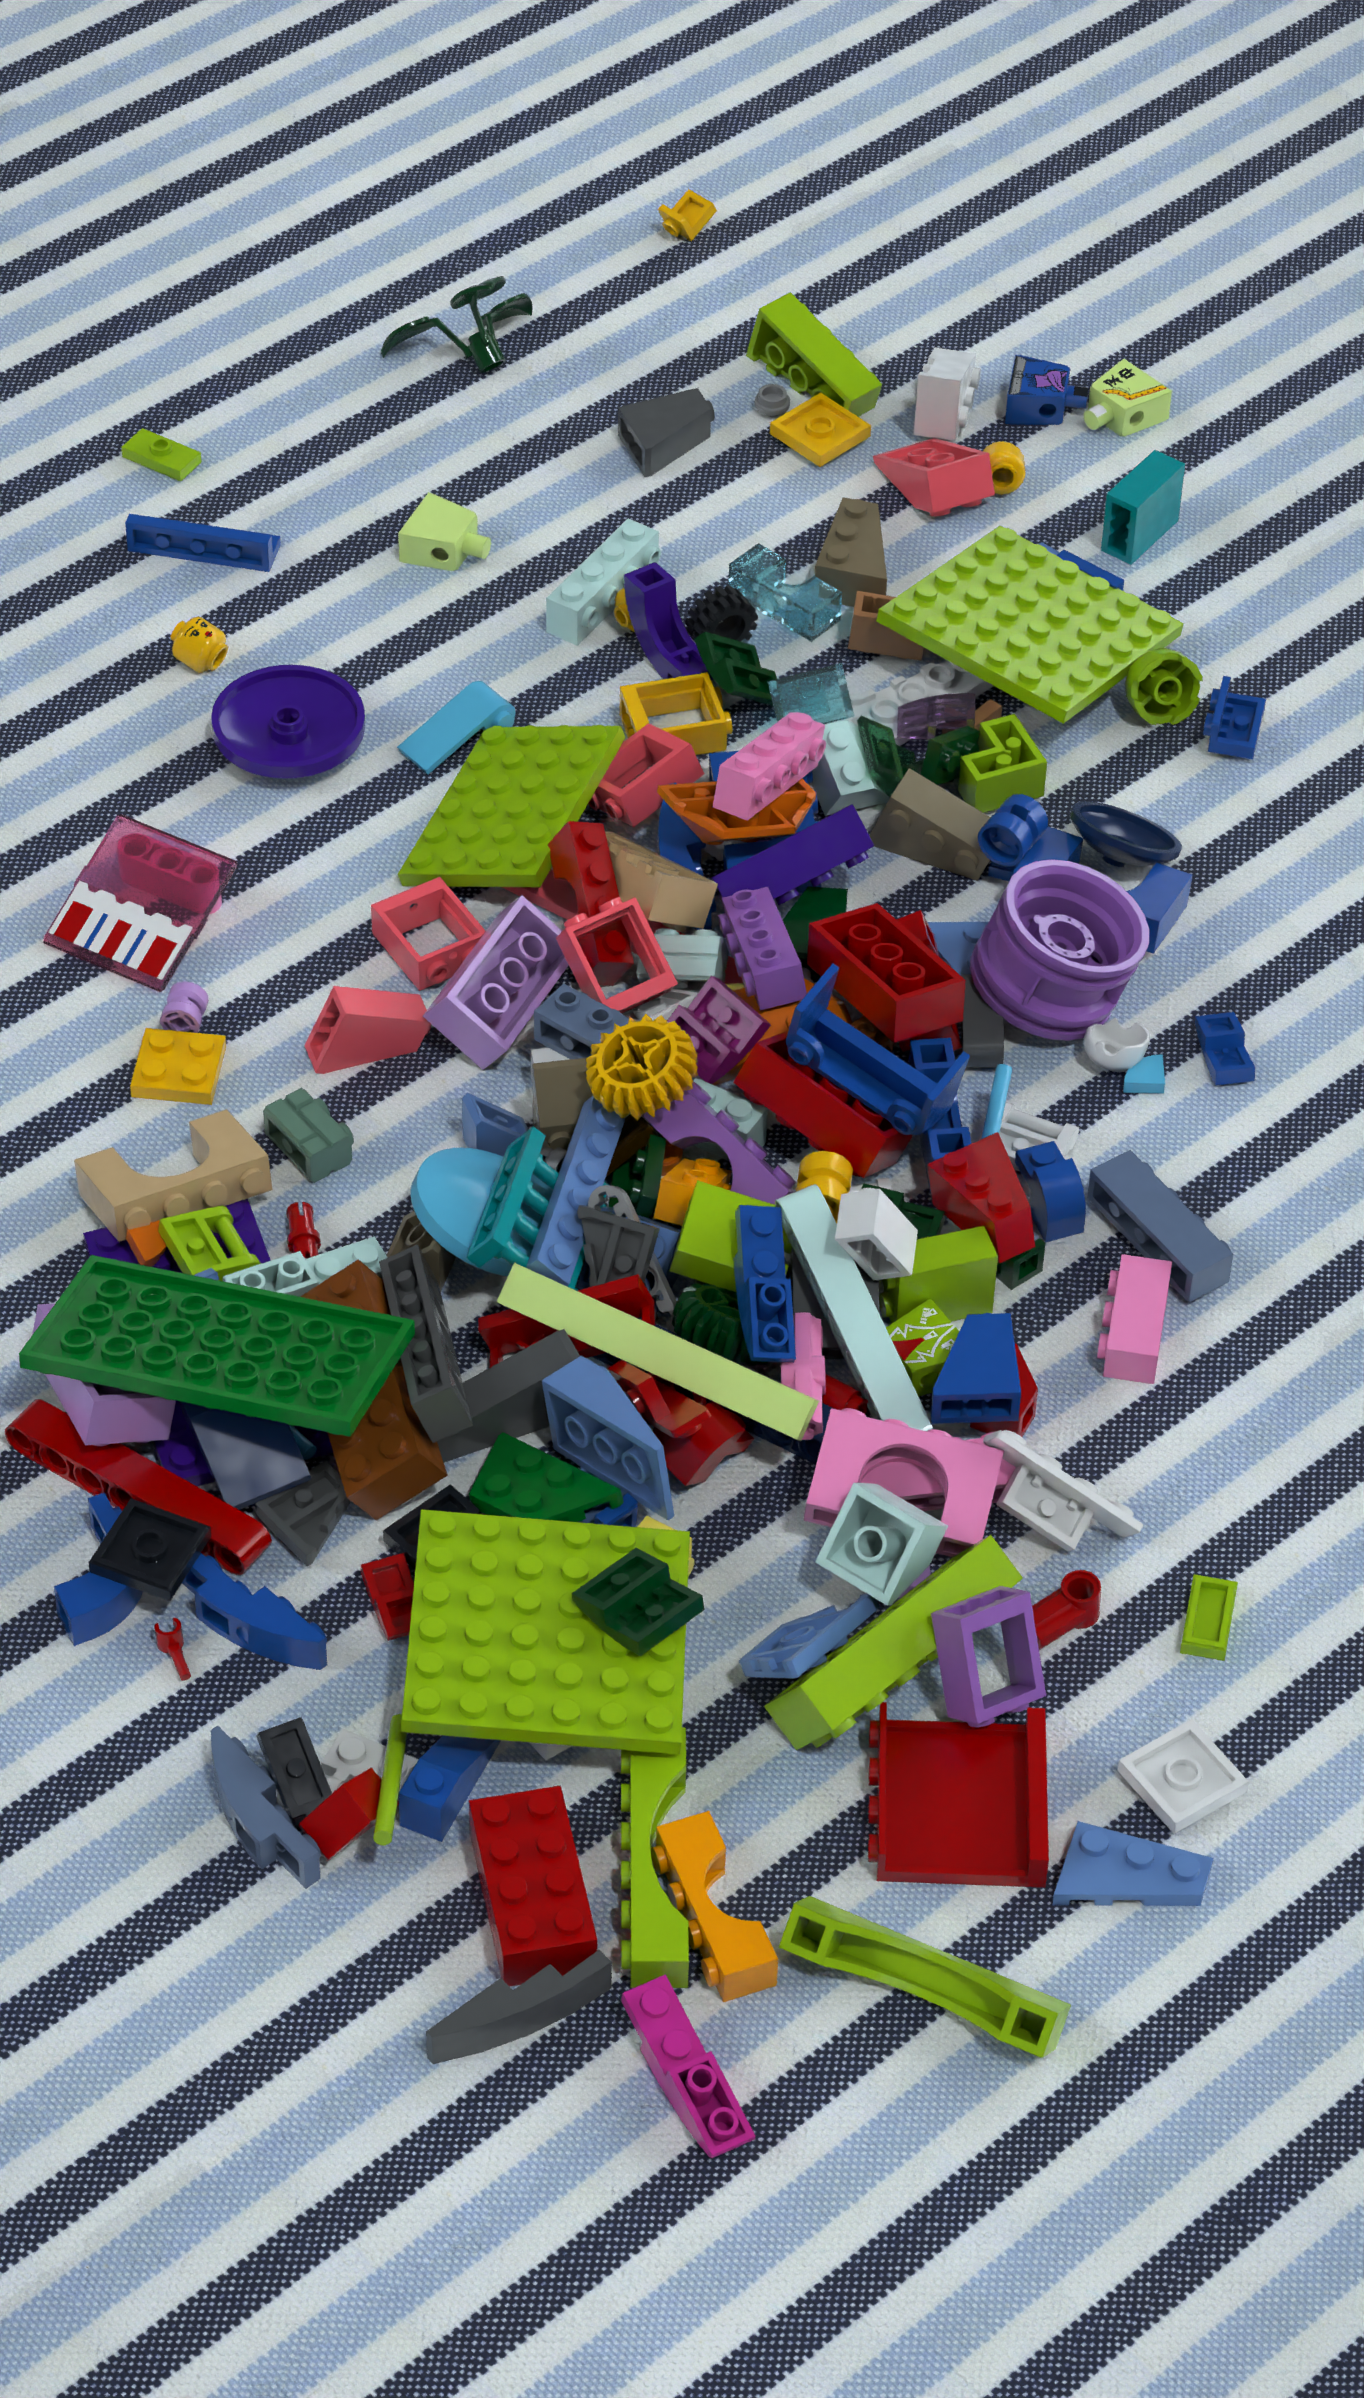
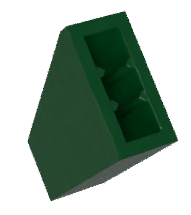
(813, 905)

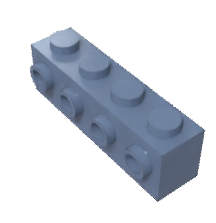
(573, 1022)
(1160, 1224)

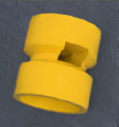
(830, 1173)

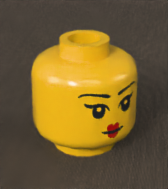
(199, 644)

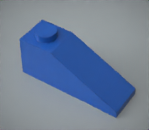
(443, 1783)

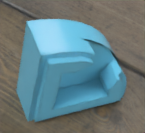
(1146, 1076)

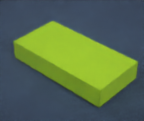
(1208, 1617)

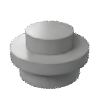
(772, 400)

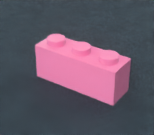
(1134, 1318)

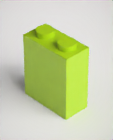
(710, 1237)
(952, 1271)

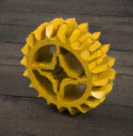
(641, 1067)

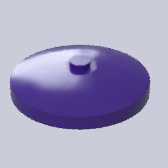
(288, 721)

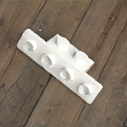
(1052, 1499)

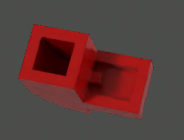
(698, 1455)

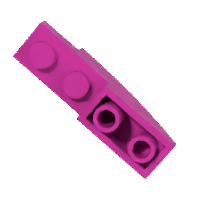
(685, 2070)

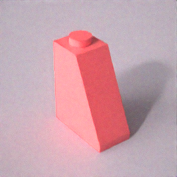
(365, 1028)

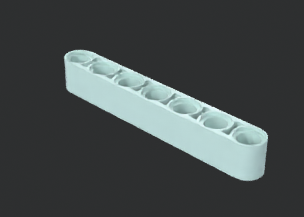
(850, 1309)

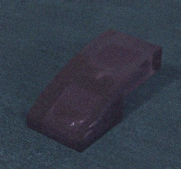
(923, 716)

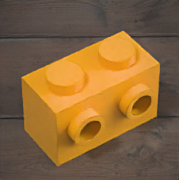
(679, 1185)

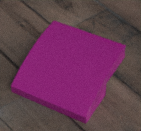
(719, 1028)

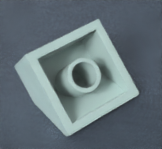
(843, 771)
(880, 1542)

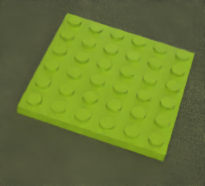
(1029, 623)
(513, 1656)

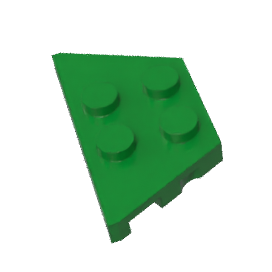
(535, 1485)

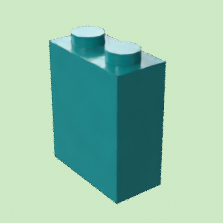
(1142, 507)

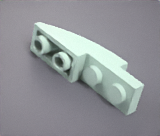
(298, 1275)

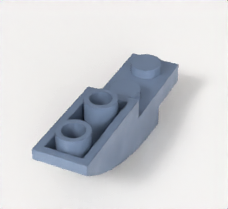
(253, 1812)

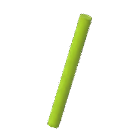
(390, 1782)

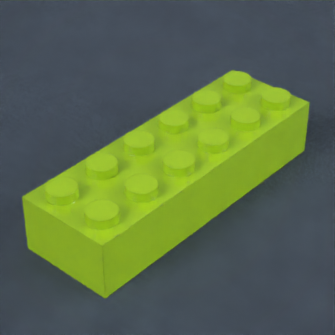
(885, 1650)

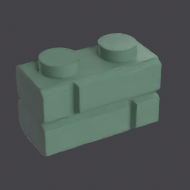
(308, 1134)

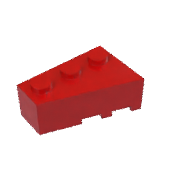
(982, 1189)

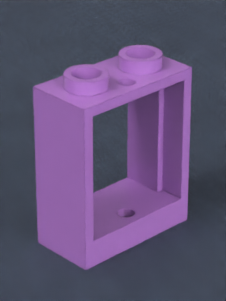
(957, 1657)

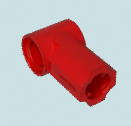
(1063, 1609)

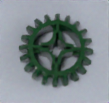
(712, 1321)

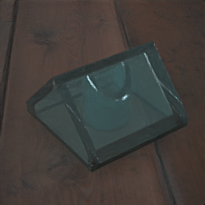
(817, 693)

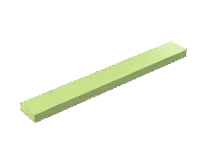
(658, 1352)

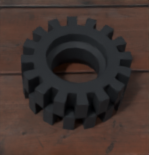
(726, 606)

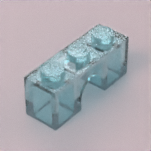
(802, 608)

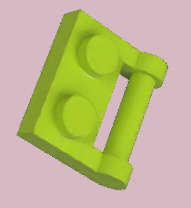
(196, 1247)

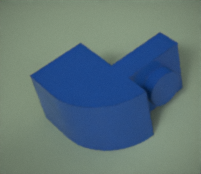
(1056, 1191)

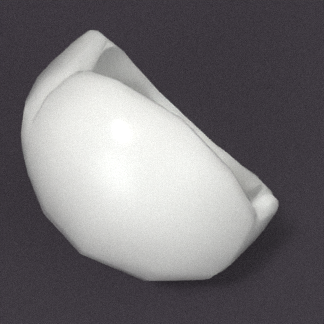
(1116, 1046)

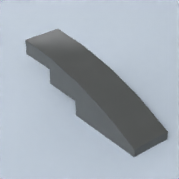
(506, 2015)

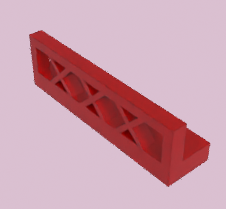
(514, 1331)

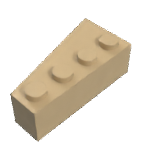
(661, 886)

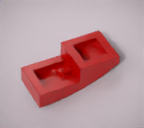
(390, 1593)

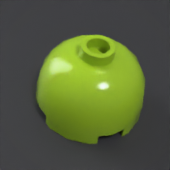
(1163, 686)

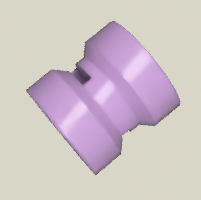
(184, 1007)

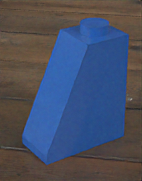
(979, 1374)

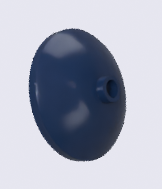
(1123, 835)

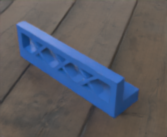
(201, 542)

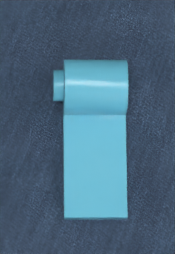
(455, 723)

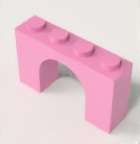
(861, 1443)

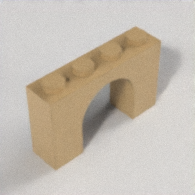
(229, 1172)

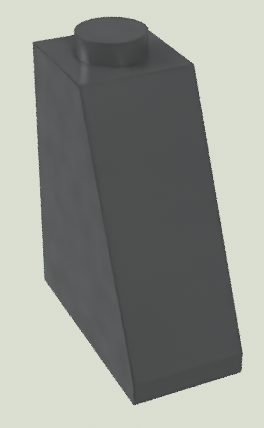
(664, 428)

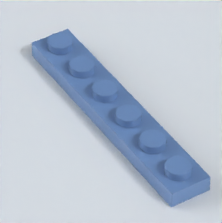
(580, 1174)

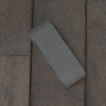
(981, 1029)

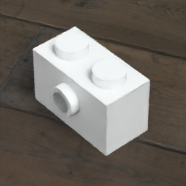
(876, 1234)

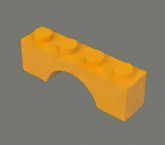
(733, 1950)

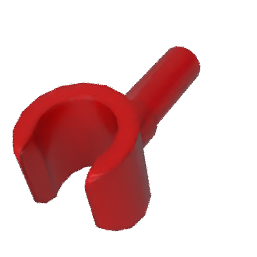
(172, 1643)

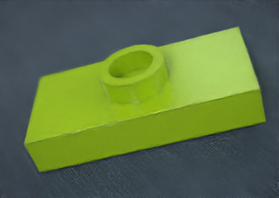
(161, 454)

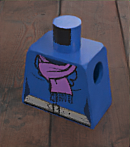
(1041, 392)

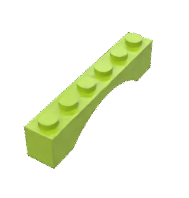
(656, 1927)
(983, 1997)

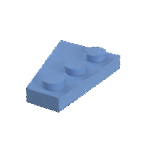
(1119, 1866)

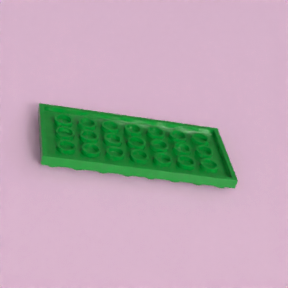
(219, 1345)

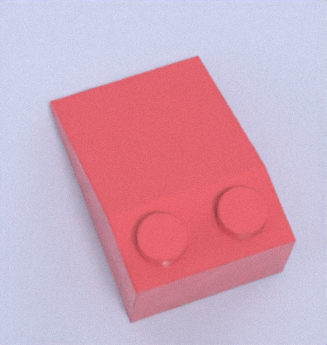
(938, 475)

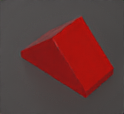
(344, 1814)

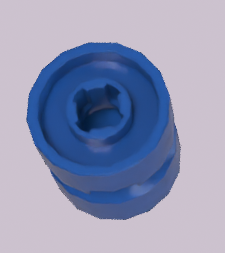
(1012, 830)

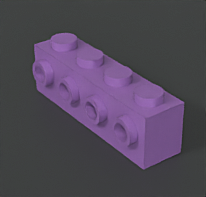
(762, 948)

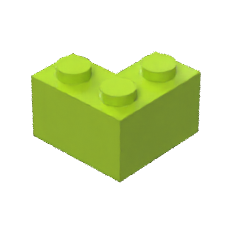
(1003, 766)

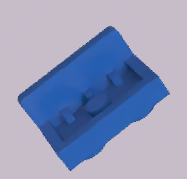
(1235, 722)

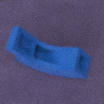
(91, 1602)

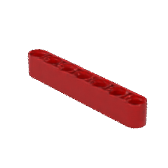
(53, 1442)

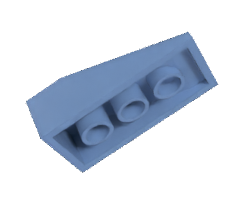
(606, 1434)

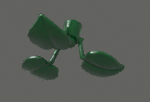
(483, 344)

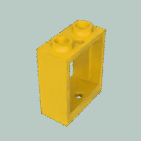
(679, 695)

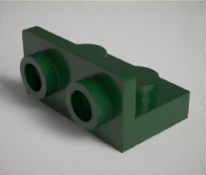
(641, 1177)

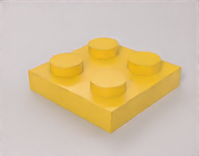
(820, 429)
(178, 1066)

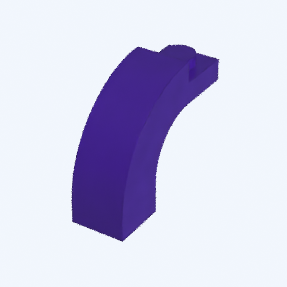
(657, 623)

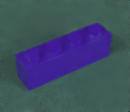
(801, 858)

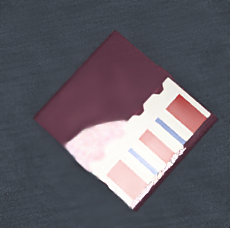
(140, 902)

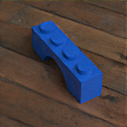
(933, 1060)

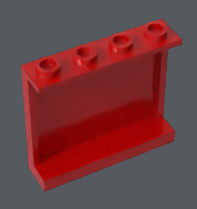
(959, 1802)

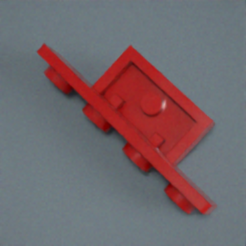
(659, 1403)

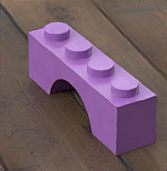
(697, 1122)

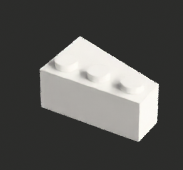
(945, 393)

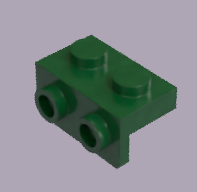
(944, 755)

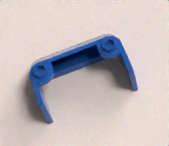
(865, 1067)

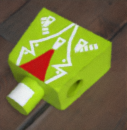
(923, 1343)

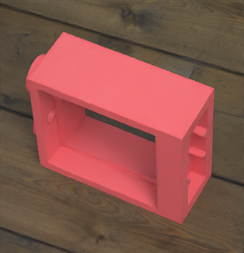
(672, 760)
(431, 901)
(630, 913)

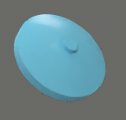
(452, 1195)

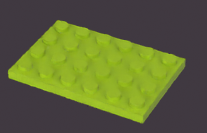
(511, 804)

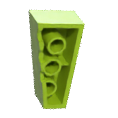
(811, 356)

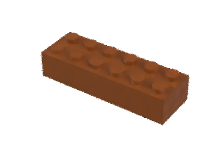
(389, 1450)

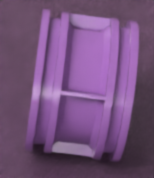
(1059, 949)

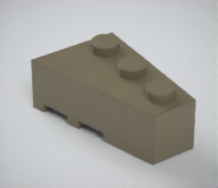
(854, 551)
(931, 827)

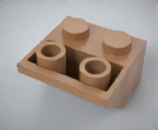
(873, 637)

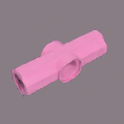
(808, 1370)

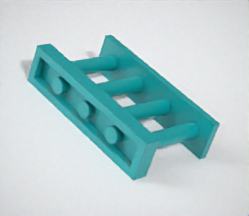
(503, 1206)

